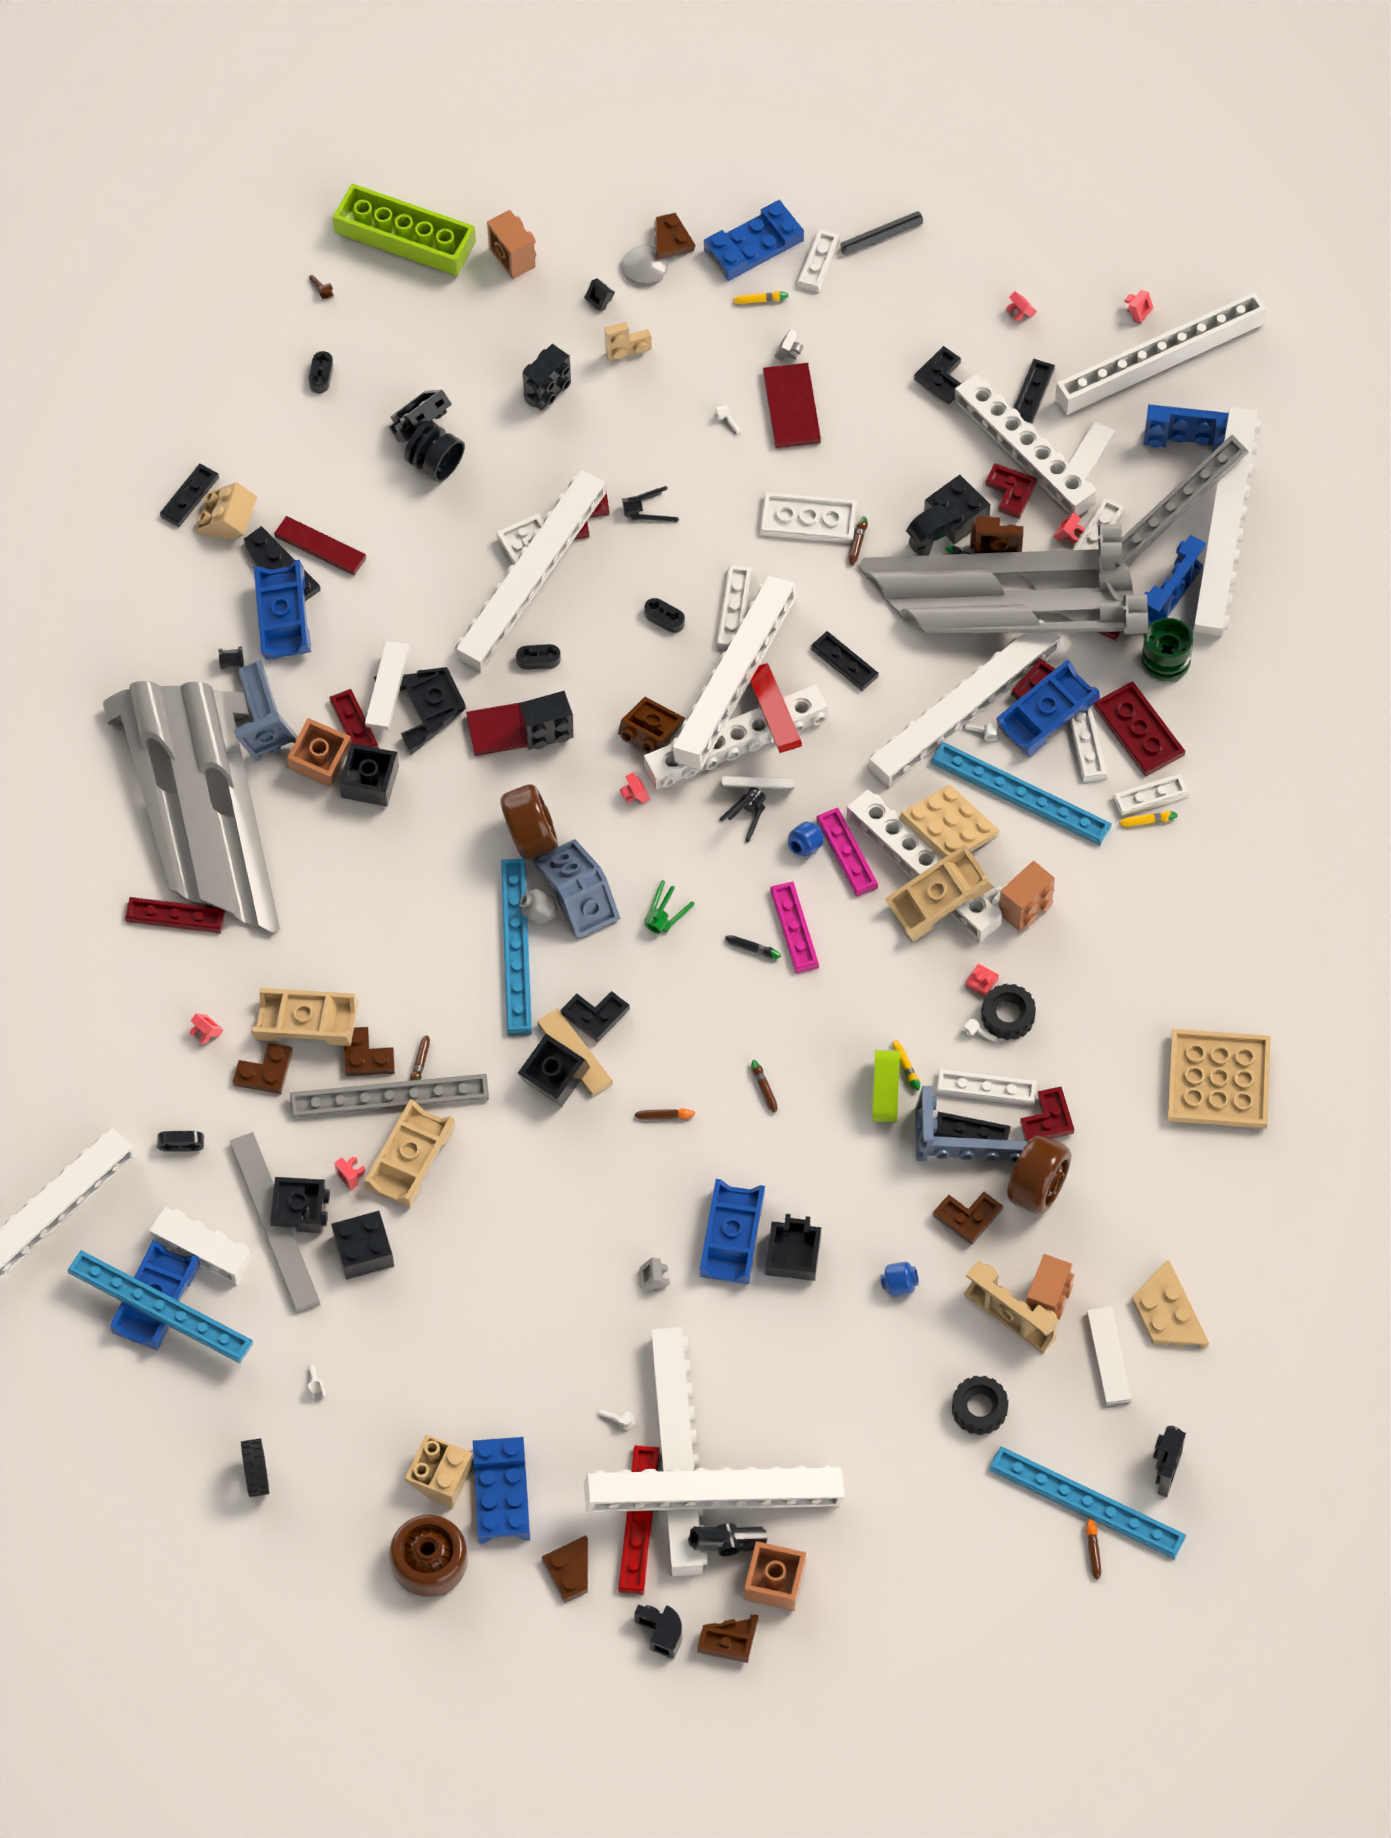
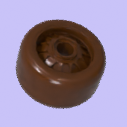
(529, 822)
(1039, 1174)
(433, 1573)

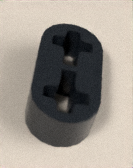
(325, 372)
(663, 616)
(538, 656)
(180, 1141)

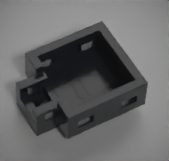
(415, 415)
(793, 1249)

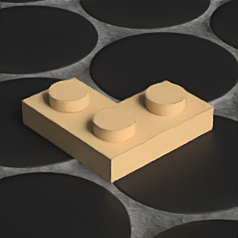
(621, 343)

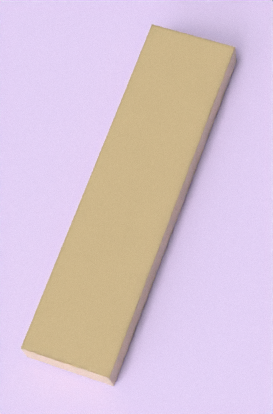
(558, 1027)

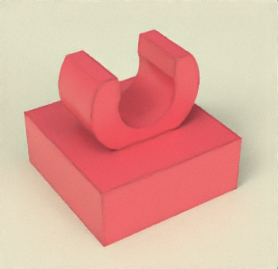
(1021, 305)
(1139, 305)
(1067, 528)
(634, 789)
(982, 980)
(207, 1026)
(347, 1173)

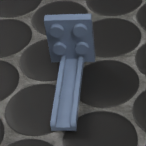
(269, 729)
(961, 1148)

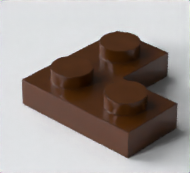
(366, 1061)
(266, 1076)
(968, 1222)

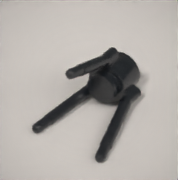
(633, 506)
(751, 802)

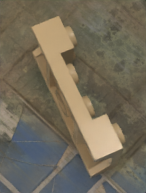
(938, 892)
(306, 1016)
(409, 1154)
(1035, 1327)

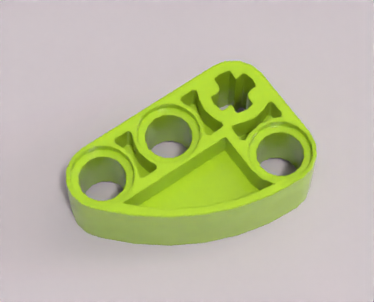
(886, 1086)

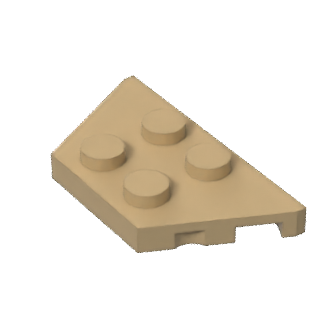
(1167, 1310)

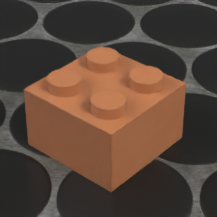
(511, 243)
(319, 752)
(1027, 896)
(1051, 1285)
(775, 1576)

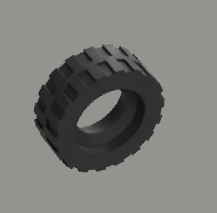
(1013, 994)
(979, 1424)
(255, 1467)

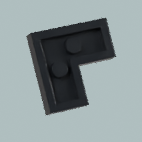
(935, 374)
(595, 1020)

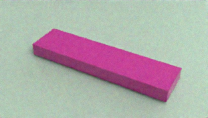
(847, 852)
(794, 927)

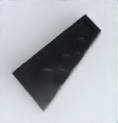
(271, 555)

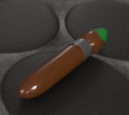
(858, 539)
(420, 1059)
(765, 1088)

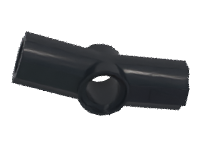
(726, 1538)

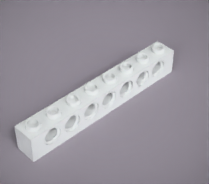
(983, 404)
(744, 727)
(869, 805)

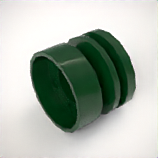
(1167, 649)

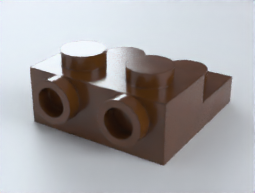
(991, 537)
(650, 725)

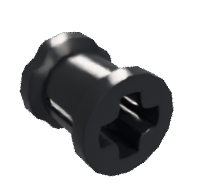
(231, 657)

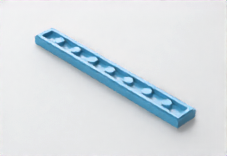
(1021, 793)
(516, 948)
(160, 1306)
(1087, 1502)

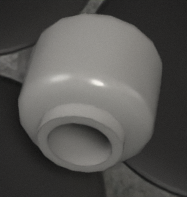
(538, 906)

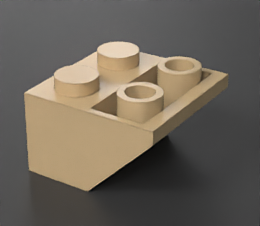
(226, 512)
(440, 1470)

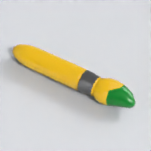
(761, 297)
(1148, 819)
(907, 1066)

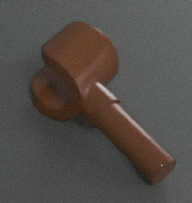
(324, 290)

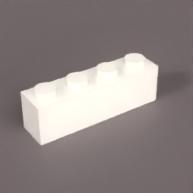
(193, 1238)

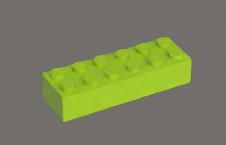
(404, 229)

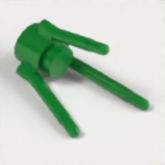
(657, 918)

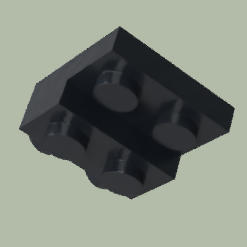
(300, 1204)
(1168, 1454)

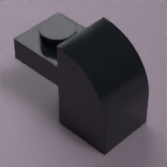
(927, 528)
(666, 1627)

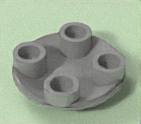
(642, 266)

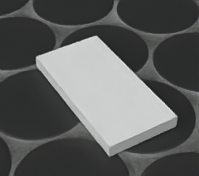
(808, 517)

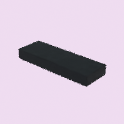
(1034, 389)
(189, 495)
(844, 661)
(964, 1127)

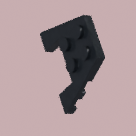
(435, 701)

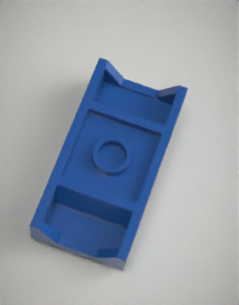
(755, 240)
(1184, 425)
(1187, 567)
(282, 611)
(1047, 708)
(732, 1233)
(165, 1273)
(501, 1488)

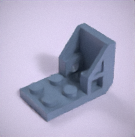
(579, 888)

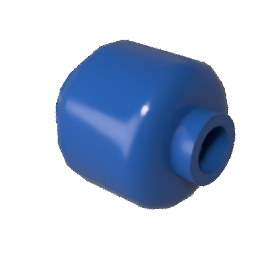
(805, 839)
(900, 1278)

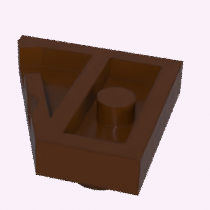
(671, 237)
(569, 1568)
(729, 1639)

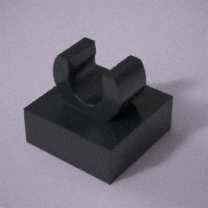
(599, 294)

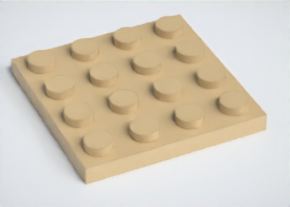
(1219, 1078)

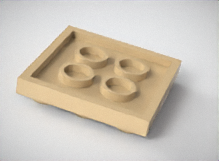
(948, 822)

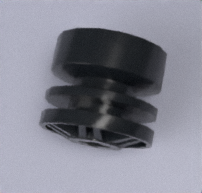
(434, 451)

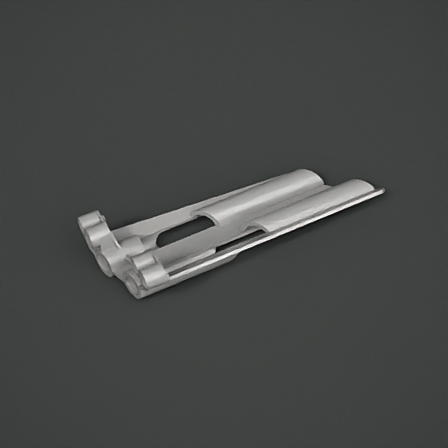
(965, 597)
(201, 850)

